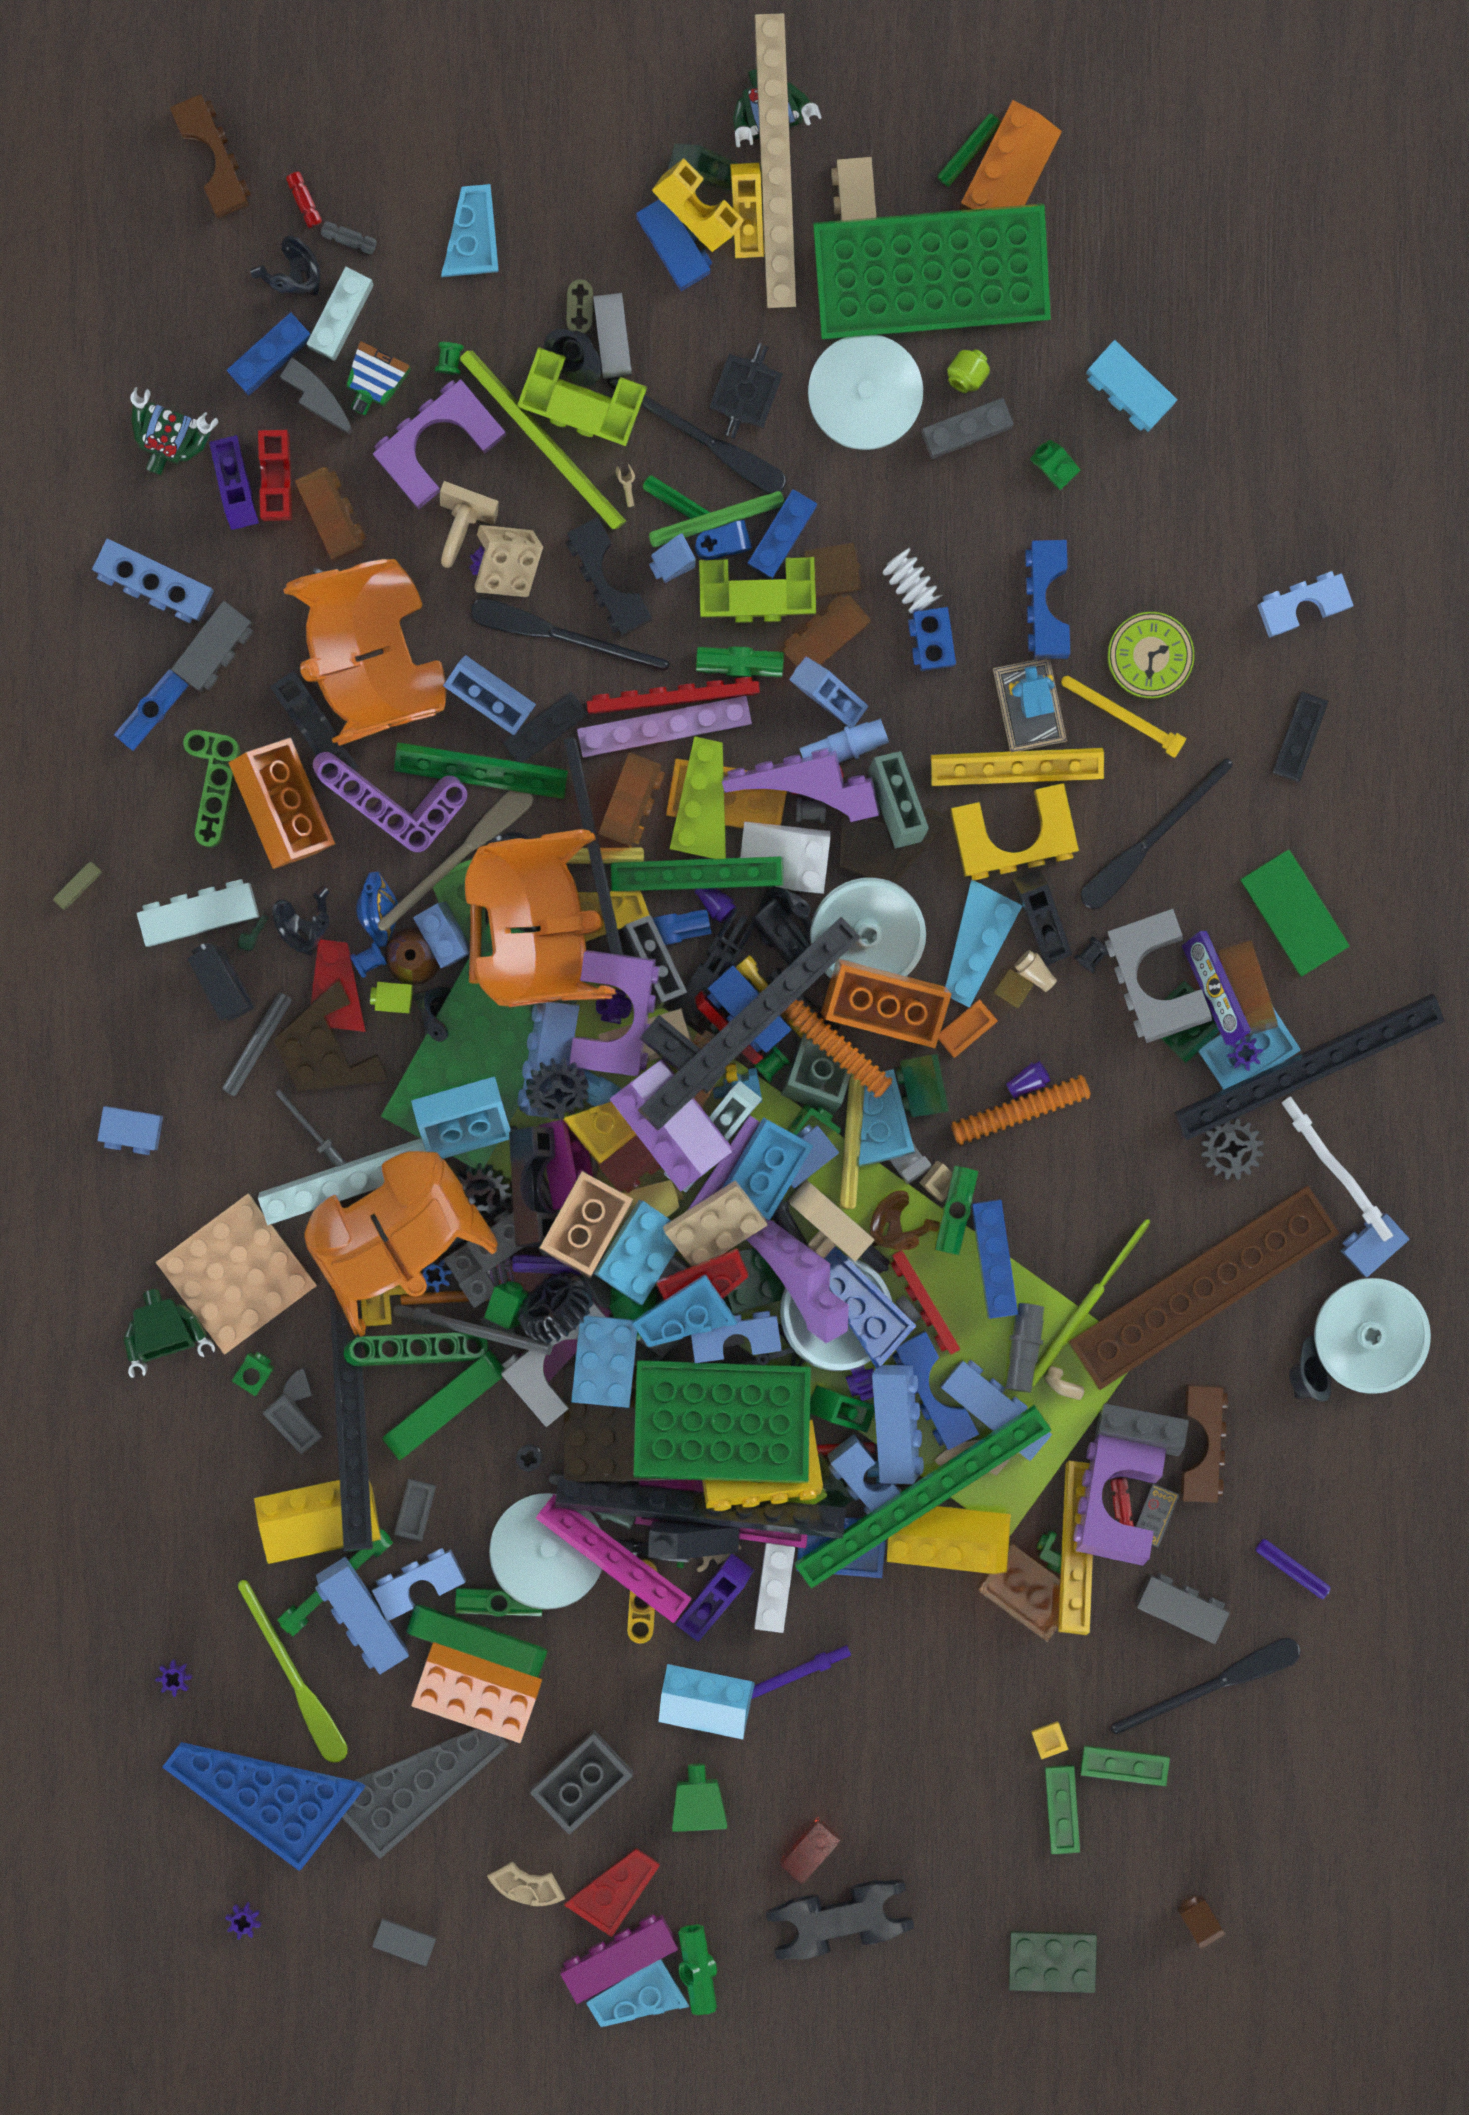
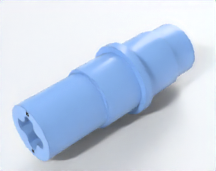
(851, 741)

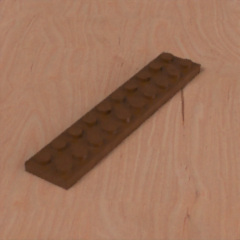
(1203, 1287)

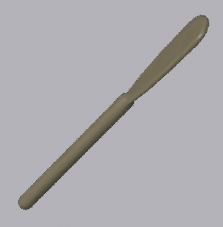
(494, 822)

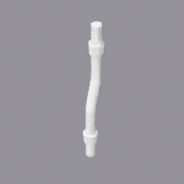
(1303, 1124)

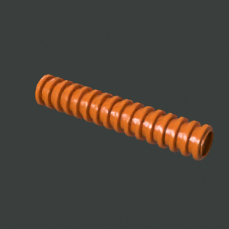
(837, 1048)
(1020, 1110)

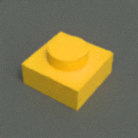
(1049, 1740)

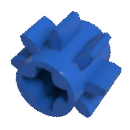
(442, 1273)

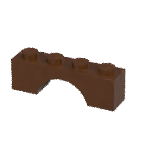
(196, 123)
(1202, 1479)

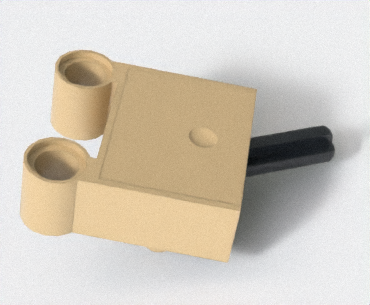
(835, 1228)

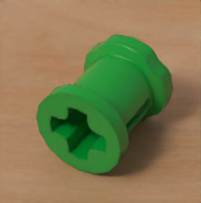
(449, 358)
(772, 1063)

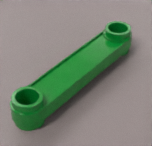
(295, 1618)

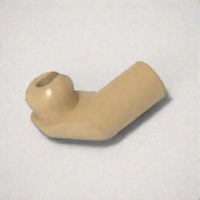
(1062, 1387)

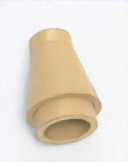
(1034, 970)

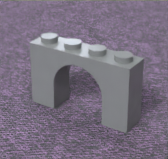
(1154, 1016)
(528, 1379)

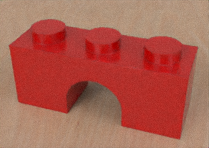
(275, 475)

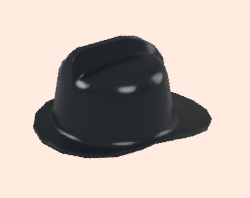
(581, 361)
(1308, 1374)

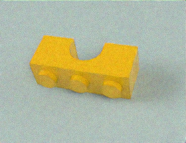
(709, 223)

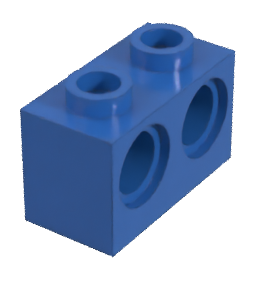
(940, 638)

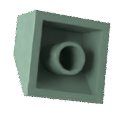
(815, 1078)

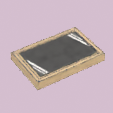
(1033, 731)

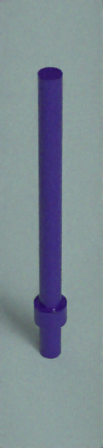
(821, 1662)

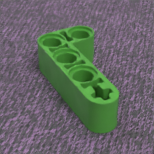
(210, 789)

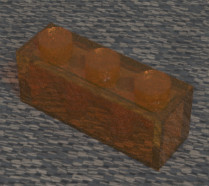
(331, 513)
(827, 633)
(1249, 986)

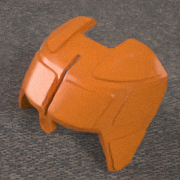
(356, 615)
(527, 887)
(420, 1214)

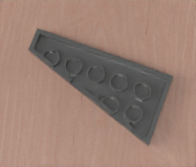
(414, 1787)

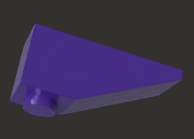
(233, 482)
(715, 1597)

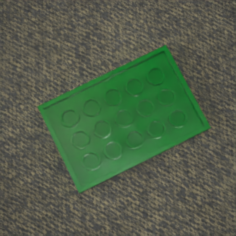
(722, 1422)

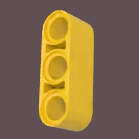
(640, 1614)

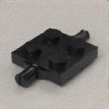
(746, 391)

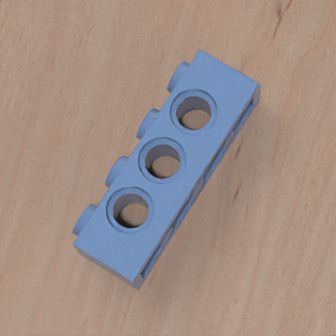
(114, 555)

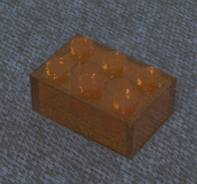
(632, 800)
(1025, 1592)

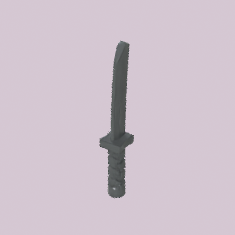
(325, 1145)

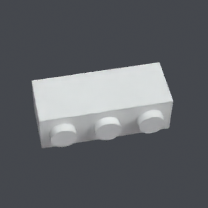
(774, 1587)

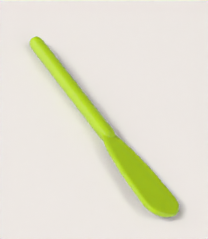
(1084, 1308)
(316, 1717)

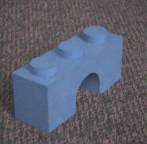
(760, 1330)
(851, 1462)

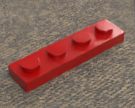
(930, 1313)

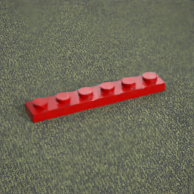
(660, 697)

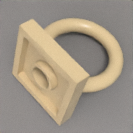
(466, 509)

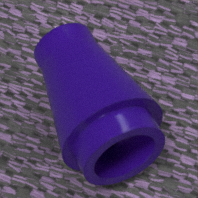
(716, 903)
(1029, 1079)

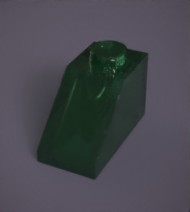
(710, 165)

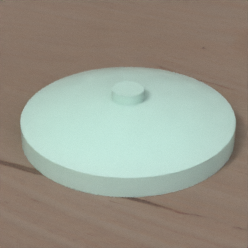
(865, 392)
(882, 916)
(1372, 1335)
(840, 1353)
(536, 1562)

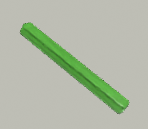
(717, 518)

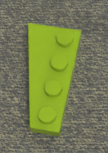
(701, 814)

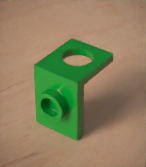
(805, 1113)
(261, 1364)

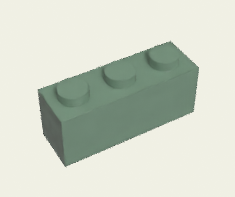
(898, 799)

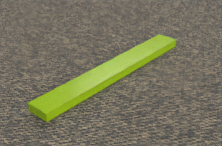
(542, 440)

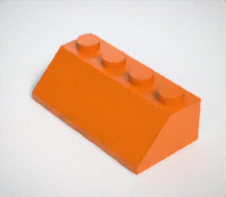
(1012, 160)

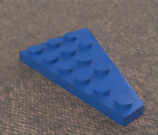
(273, 1802)

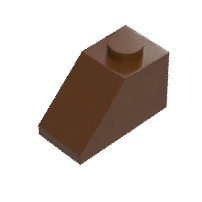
(1200, 1920)

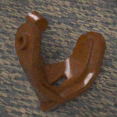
(890, 1211)

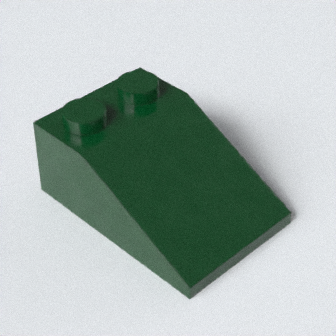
(922, 1085)

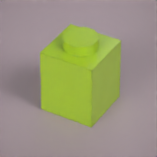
(392, 997)

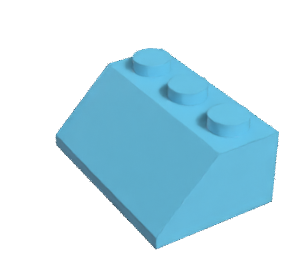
(1130, 387)
(462, 1118)
(705, 1701)

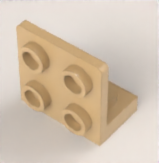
(508, 560)

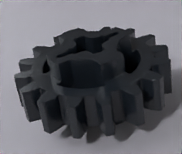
(542, 1088)
(481, 1190)

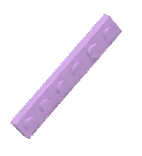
(664, 726)

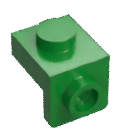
(1055, 463)
(1047, 1554)

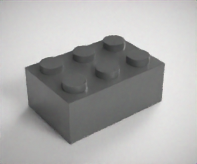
(581, 1782)

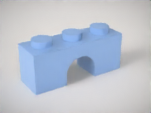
(1328, 594)
(440, 1570)

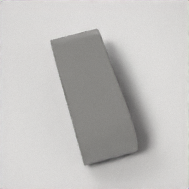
(612, 335)

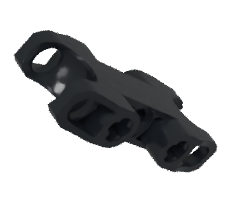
(860, 1915)

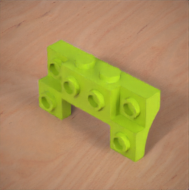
(579, 406)
(757, 597)

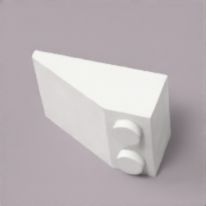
(802, 851)

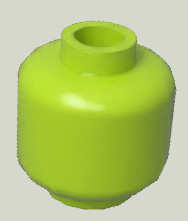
(968, 371)

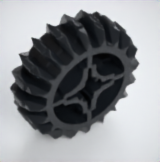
(555, 1307)

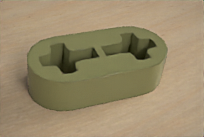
(587, 306)
(77, 885)

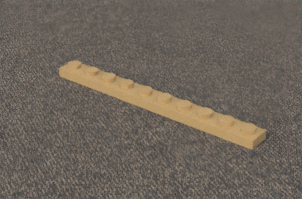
(775, 160)

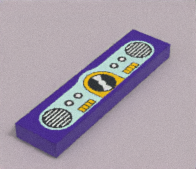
(1216, 988)

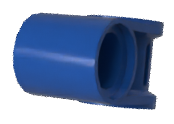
(729, 540)

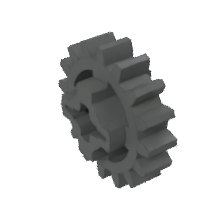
(1235, 1161)

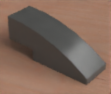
(315, 395)

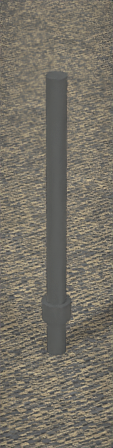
(424, 1316)

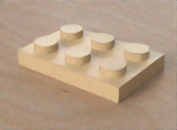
(715, 1225)

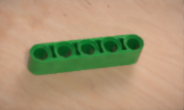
(403, 1354)
(444, 1405)
(476, 1640)

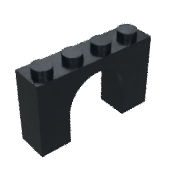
(221, 981)

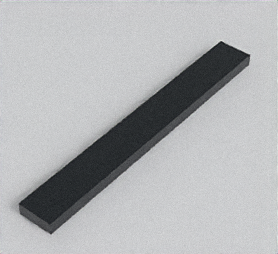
(593, 847)

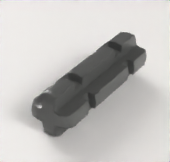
(348, 237)

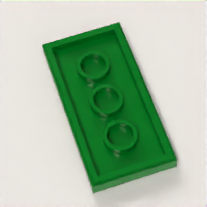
(1294, 913)

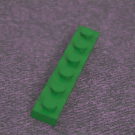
(481, 770)
(697, 874)

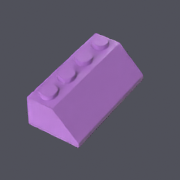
(686, 1143)
(725, 1166)

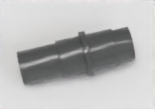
(1025, 1347)

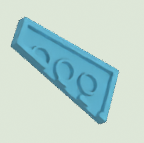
(981, 934)

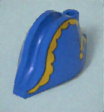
(373, 904)

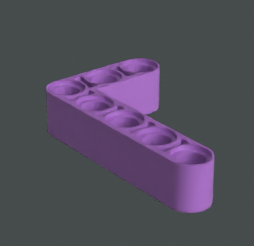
(386, 807)

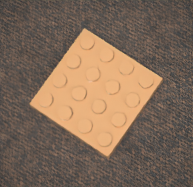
(236, 1273)

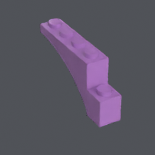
(814, 777)
(806, 1279)

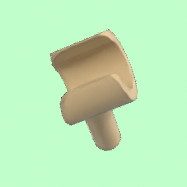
(626, 481)

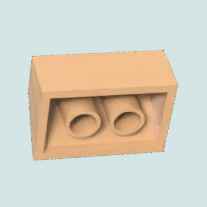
(586, 1224)

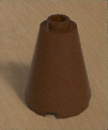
(412, 972)

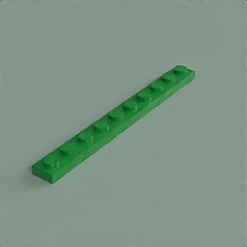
(923, 1496)

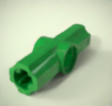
(739, 662)
(951, 1229)
(479, 1602)
(697, 1969)

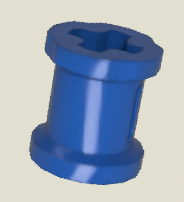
(368, 959)

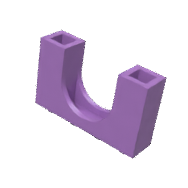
(455, 406)
(635, 978)
(1099, 1532)

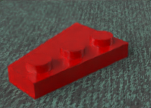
(333, 963)
(614, 1892)

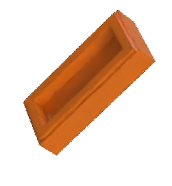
(966, 1028)

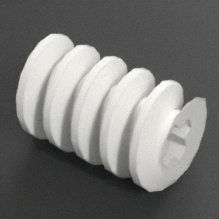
(910, 582)

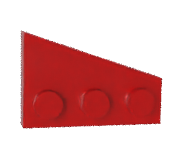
(723, 1271)

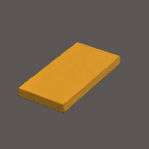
(743, 805)

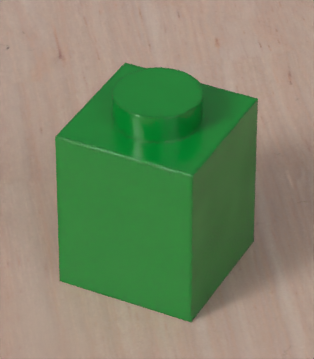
(505, 1304)

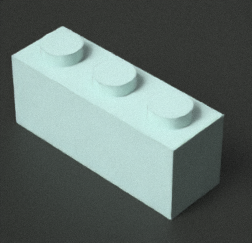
(340, 314)

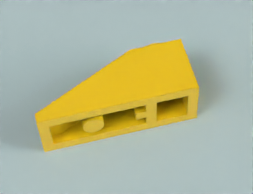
(748, 204)

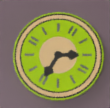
(1150, 655)

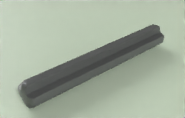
(257, 1044)

